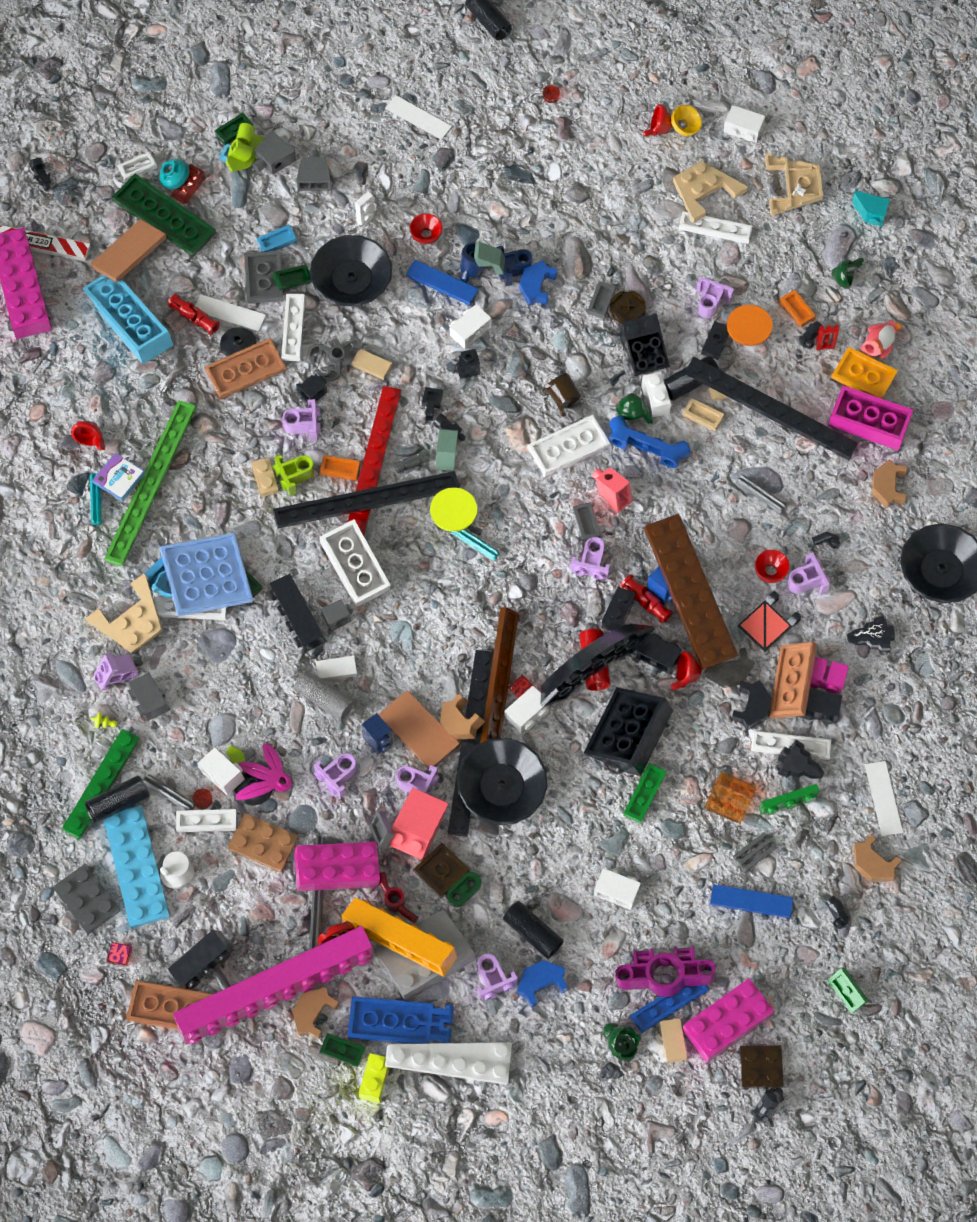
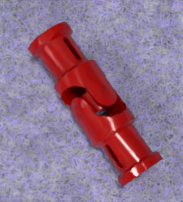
(193, 314)
(645, 598)

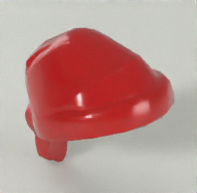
(660, 121)
(88, 434)
(687, 671)

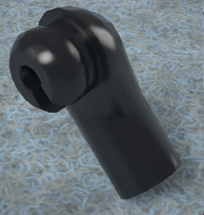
(827, 537)

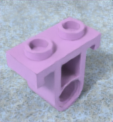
(712, 296)
(304, 419)
(591, 560)
(810, 575)
(114, 670)
(335, 775)
(418, 779)
(493, 979)

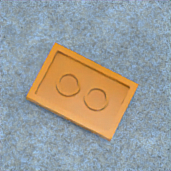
(864, 373)

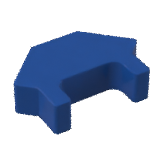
(533, 280)
(540, 977)

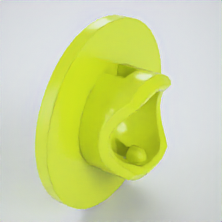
(453, 509)

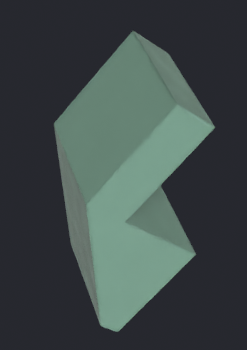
(489, 256)
(446, 449)

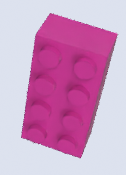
(870, 417)
(336, 866)
(728, 1020)

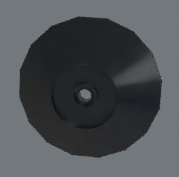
(351, 257)
(941, 547)
(504, 762)

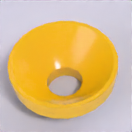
(689, 116)

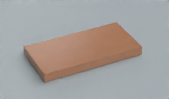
(128, 250)
(245, 368)
(793, 680)
(418, 730)
(156, 1003)

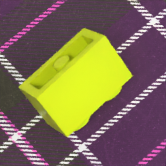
(374, 1078)

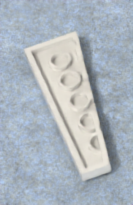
(463, 1060)

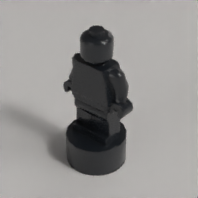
(40, 176)
(442, 423)

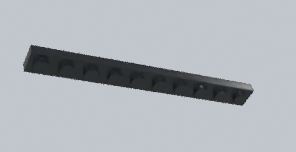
(771, 408)
(364, 499)
(476, 704)

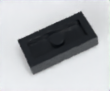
(715, 340)

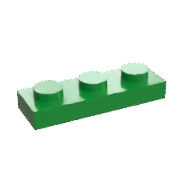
(644, 793)
(789, 800)

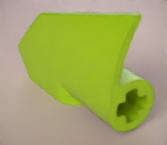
(242, 150)

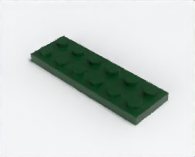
(164, 214)

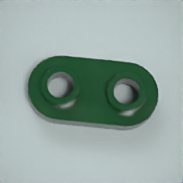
(463, 890)

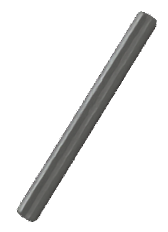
(317, 908)

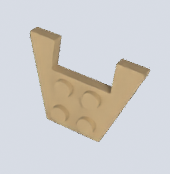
(800, 172)
(699, 183)
(134, 626)

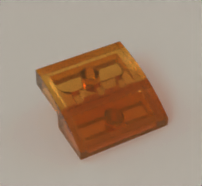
(730, 797)

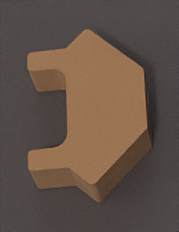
(884, 483)
(456, 722)
(871, 864)
(309, 1009)

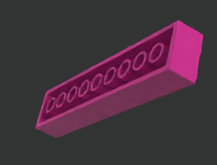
(273, 986)

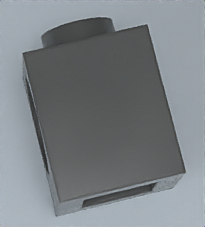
(336, 615)

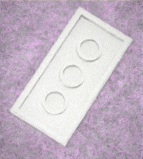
(568, 445)

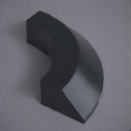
(591, 660)

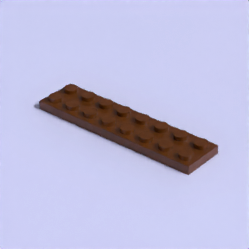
(690, 591)

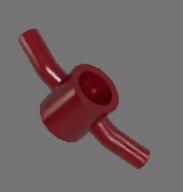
(395, 907)

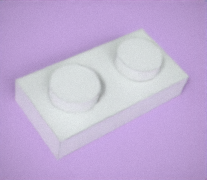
(365, 208)

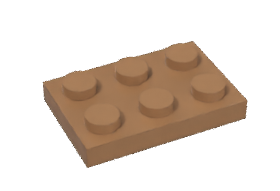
(263, 842)

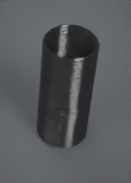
(490, 18)
(681, 384)
(117, 799)
(538, 933)

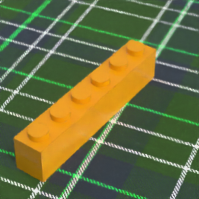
(400, 936)

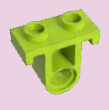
(292, 473)

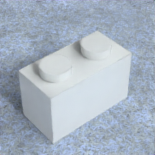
(744, 123)
(470, 326)
(656, 394)
(526, 710)
(221, 771)
(617, 888)

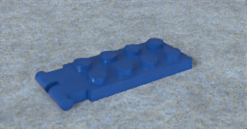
(399, 1021)

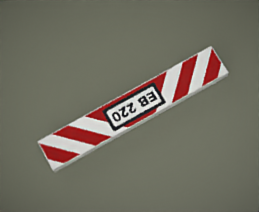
(55, 245)

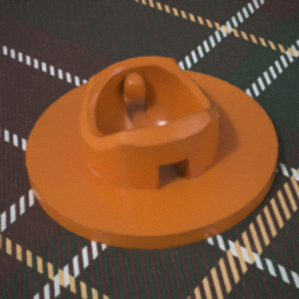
(749, 325)

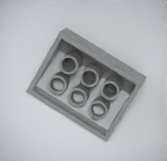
(414, 978)

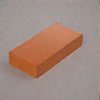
(797, 308)
(340, 467)

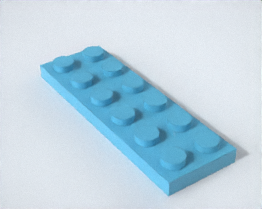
(136, 867)

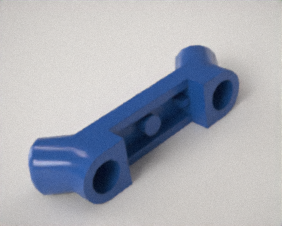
(669, 454)

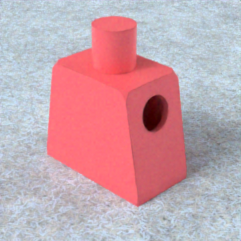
(613, 488)

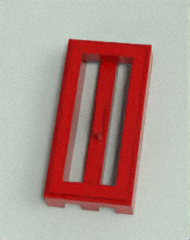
(834, 331)

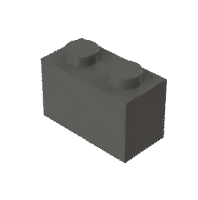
(148, 697)

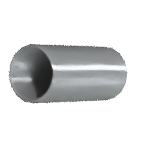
(327, 698)

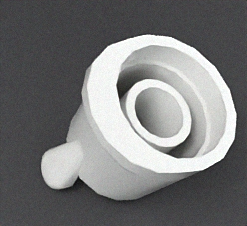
(176, 870)

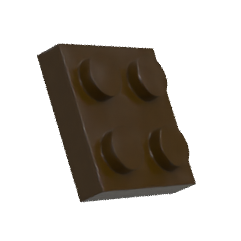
(441, 870)
(761, 1067)

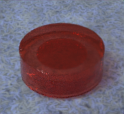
(551, 94)
(202, 798)

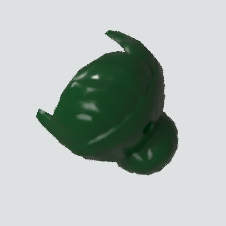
(626, 1036)

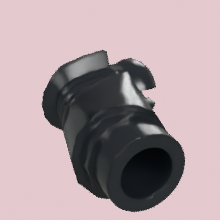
(811, 333)
(838, 912)

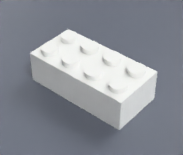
(355, 563)

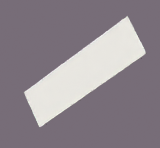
(418, 117)
(230, 312)
(883, 798)

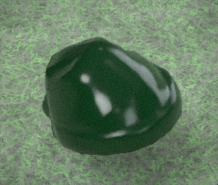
(844, 272)
(633, 407)

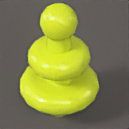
(104, 721)

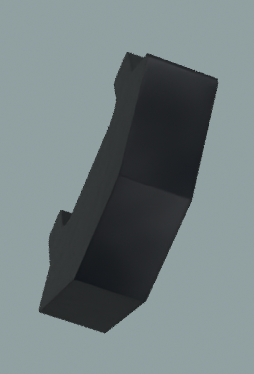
(757, 705)

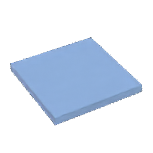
(206, 574)

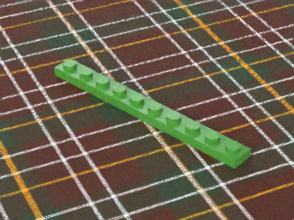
(150, 483)

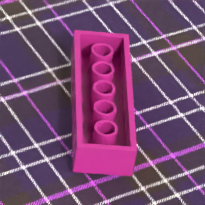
(21, 285)

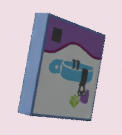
(118, 477)

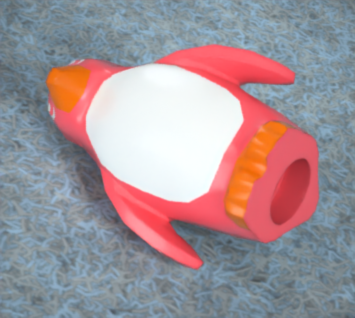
(881, 338)

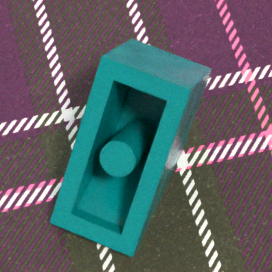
(870, 207)

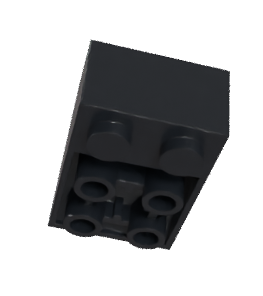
(644, 344)

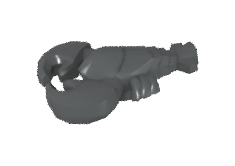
(333, 356)

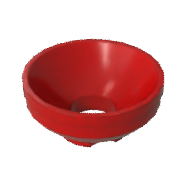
(426, 222)
(775, 559)

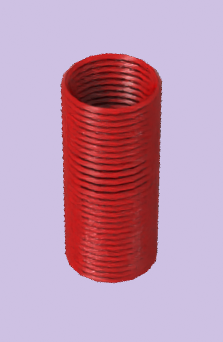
(601, 679)

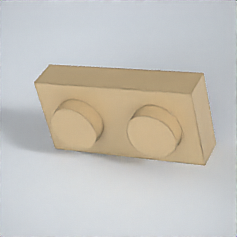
(264, 477)

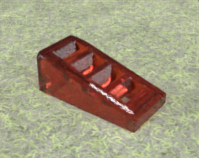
(197, 176)

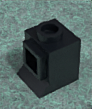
(468, 364)
(312, 388)

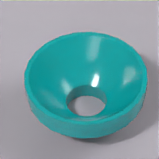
(176, 176)

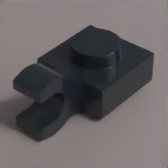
(431, 399)

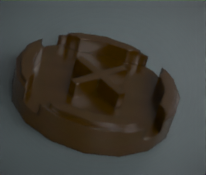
(627, 306)

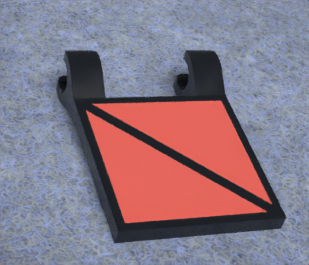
(766, 625)

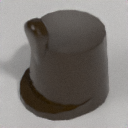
(562, 391)

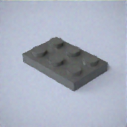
(259, 279)
(86, 899)

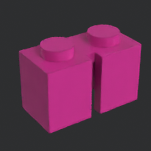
(828, 678)

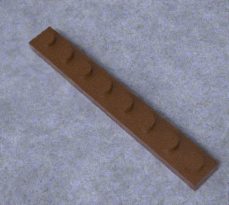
(500, 674)

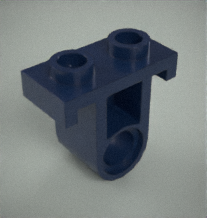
(513, 266)

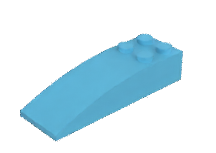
(129, 318)

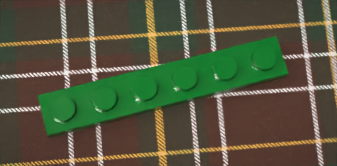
(101, 781)

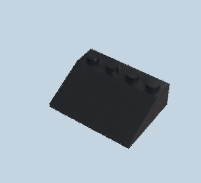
(629, 730)

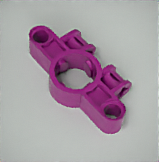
(683, 960)

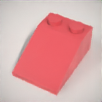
(418, 823)

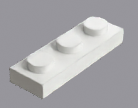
(206, 820)

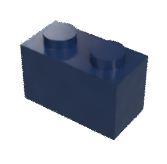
(377, 734)

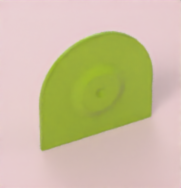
(235, 755)

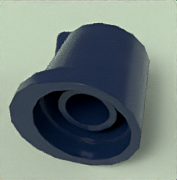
(468, 264)

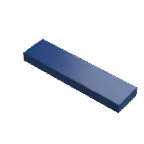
(442, 282)
(751, 901)
(666, 1006)

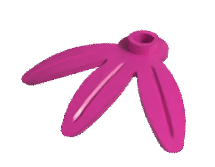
(270, 776)

